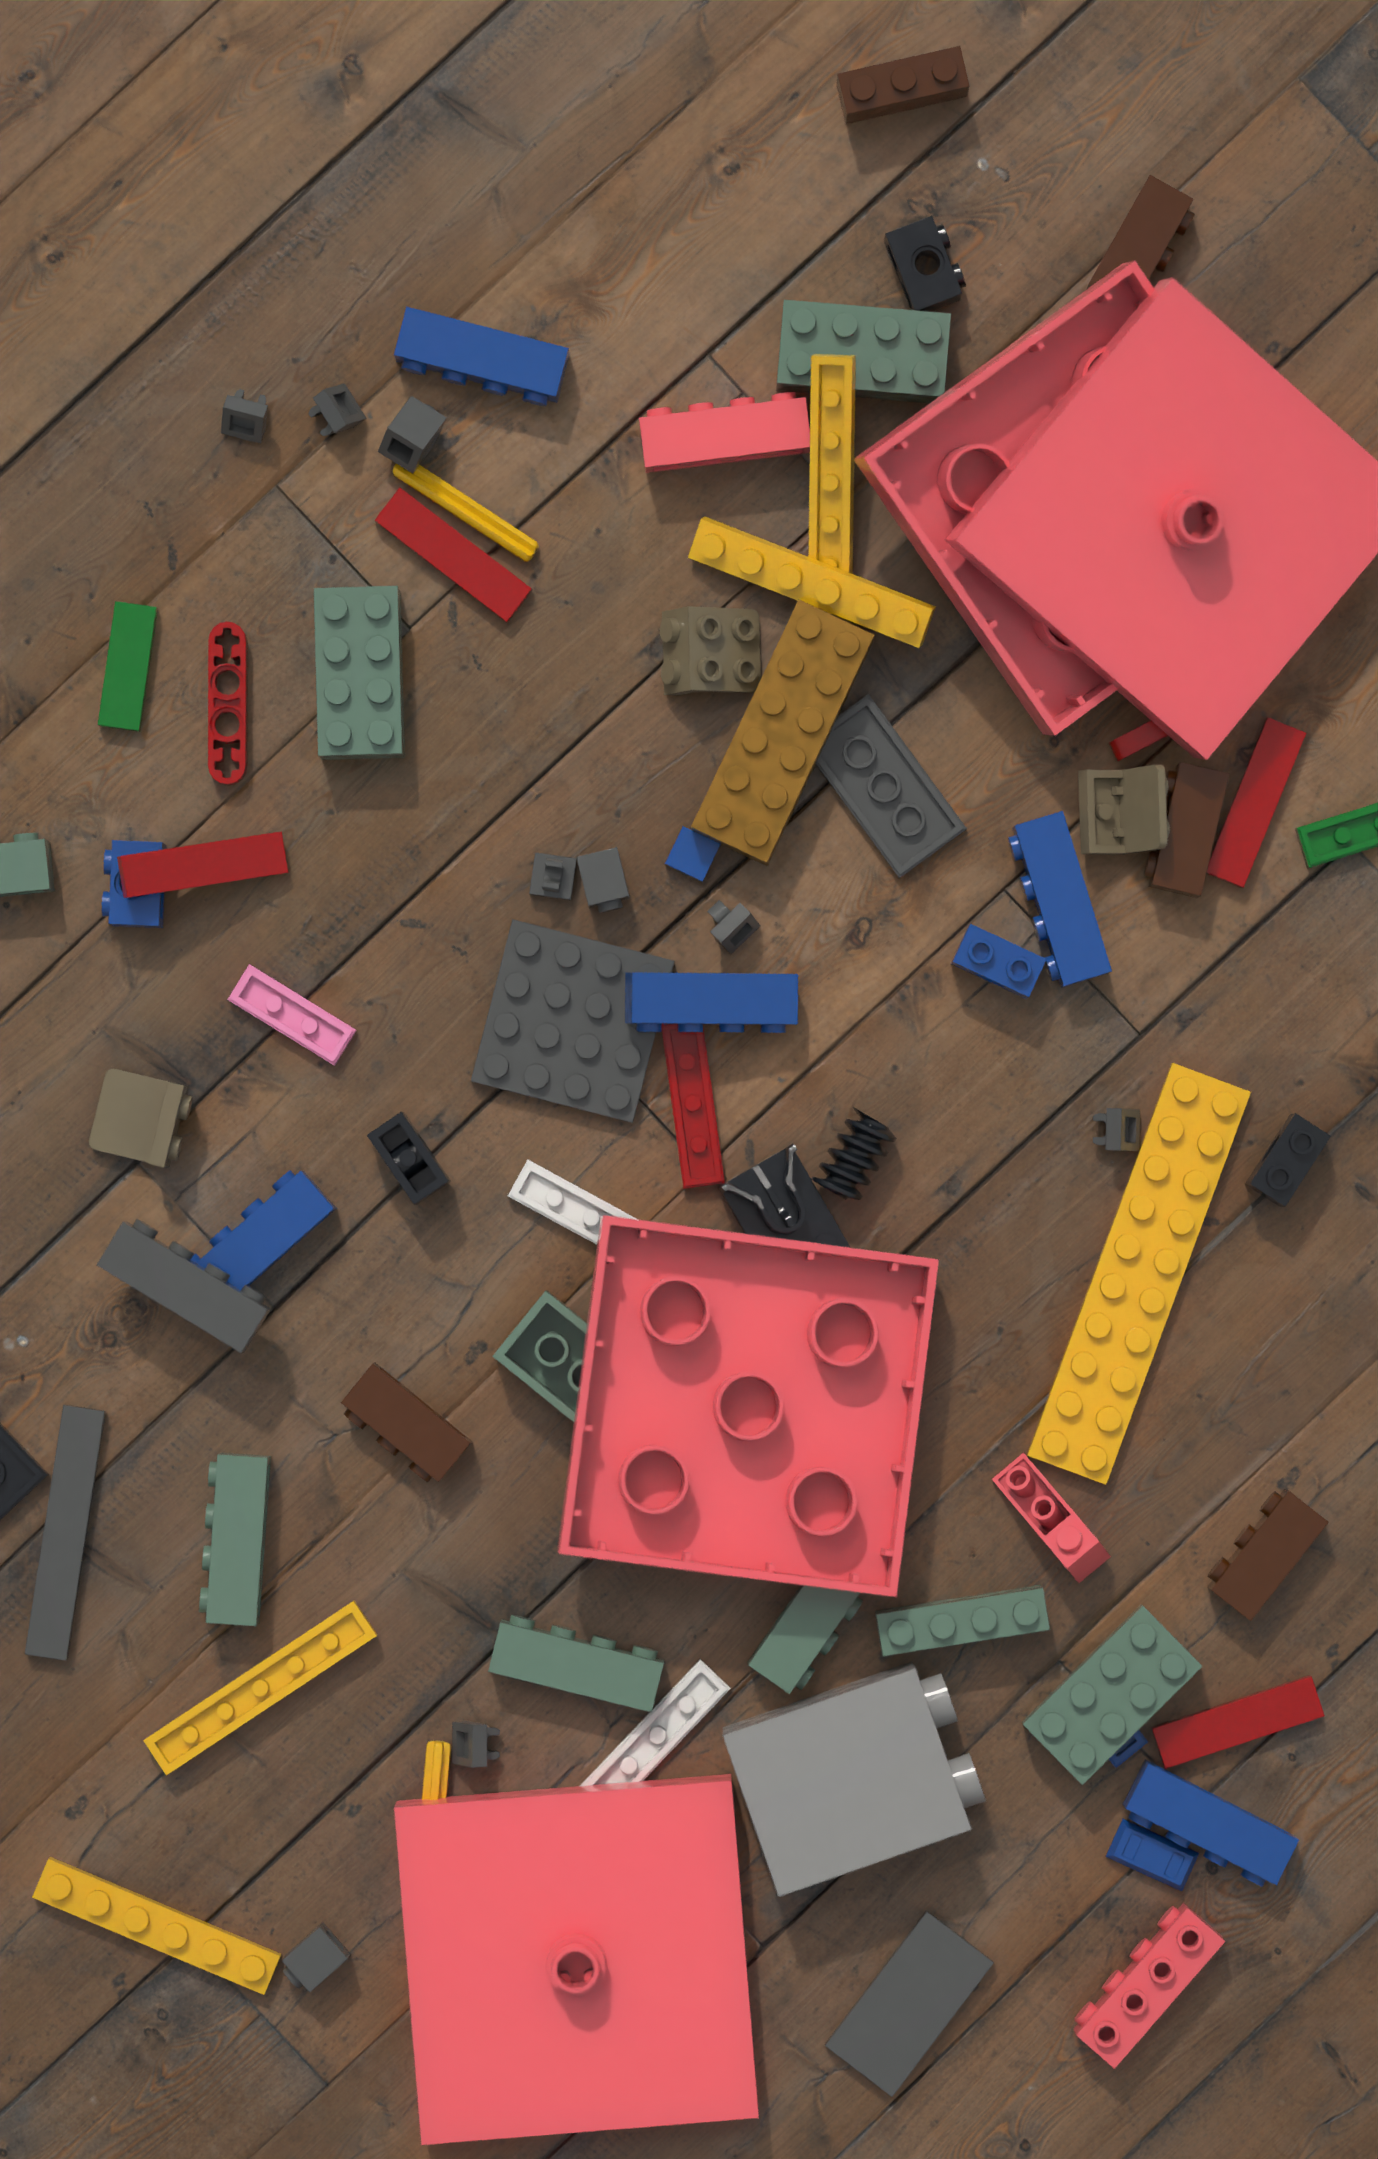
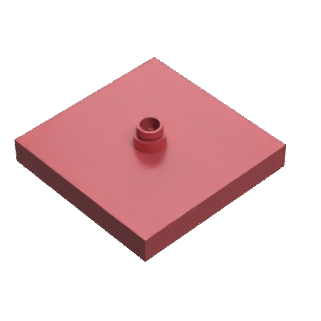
(955, 449)
(1180, 519)
(748, 1406)
(576, 1959)

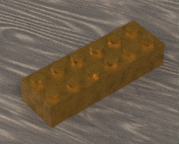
(783, 732)

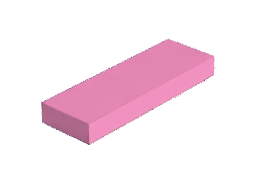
(292, 1015)

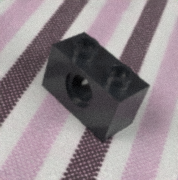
(920, 240)
(408, 1158)
(1287, 1160)

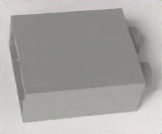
(852, 1776)

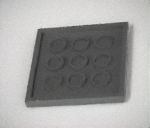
(562, 1025)

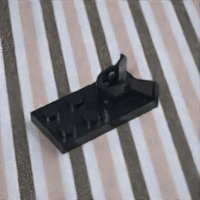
(781, 1202)

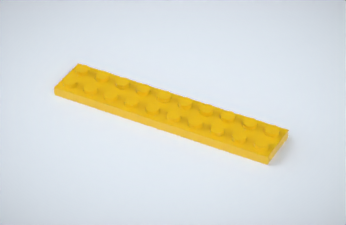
(1138, 1273)

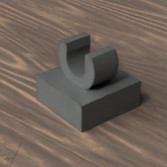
(338, 409)
(244, 417)
(553, 876)
(732, 926)
(1121, 1129)
(470, 1744)

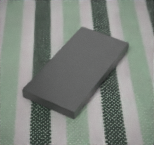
(886, 788)
(909, 2003)

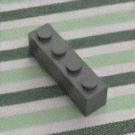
(183, 1285)

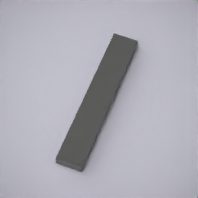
(65, 1532)

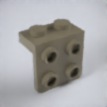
(710, 650)
(1123, 810)
(140, 1117)

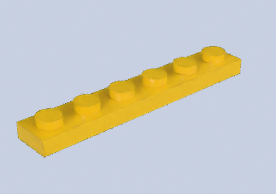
(832, 459)
(811, 582)
(260, 1687)
(156, 1925)

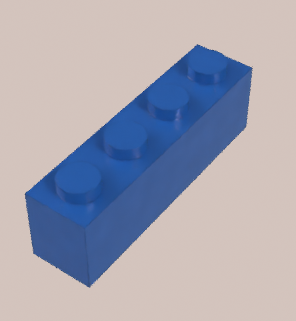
(481, 355)
(1060, 898)
(711, 999)
(268, 1229)
(1209, 1822)

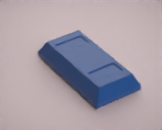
(1152, 1854)

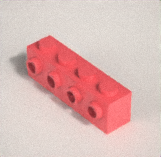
(725, 433)
(1148, 1984)

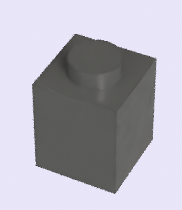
(412, 434)
(603, 880)
(314, 1958)

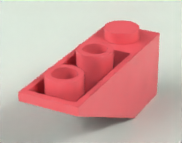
(1051, 1518)

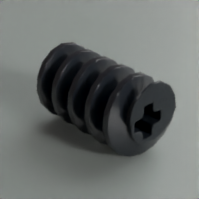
(855, 1156)

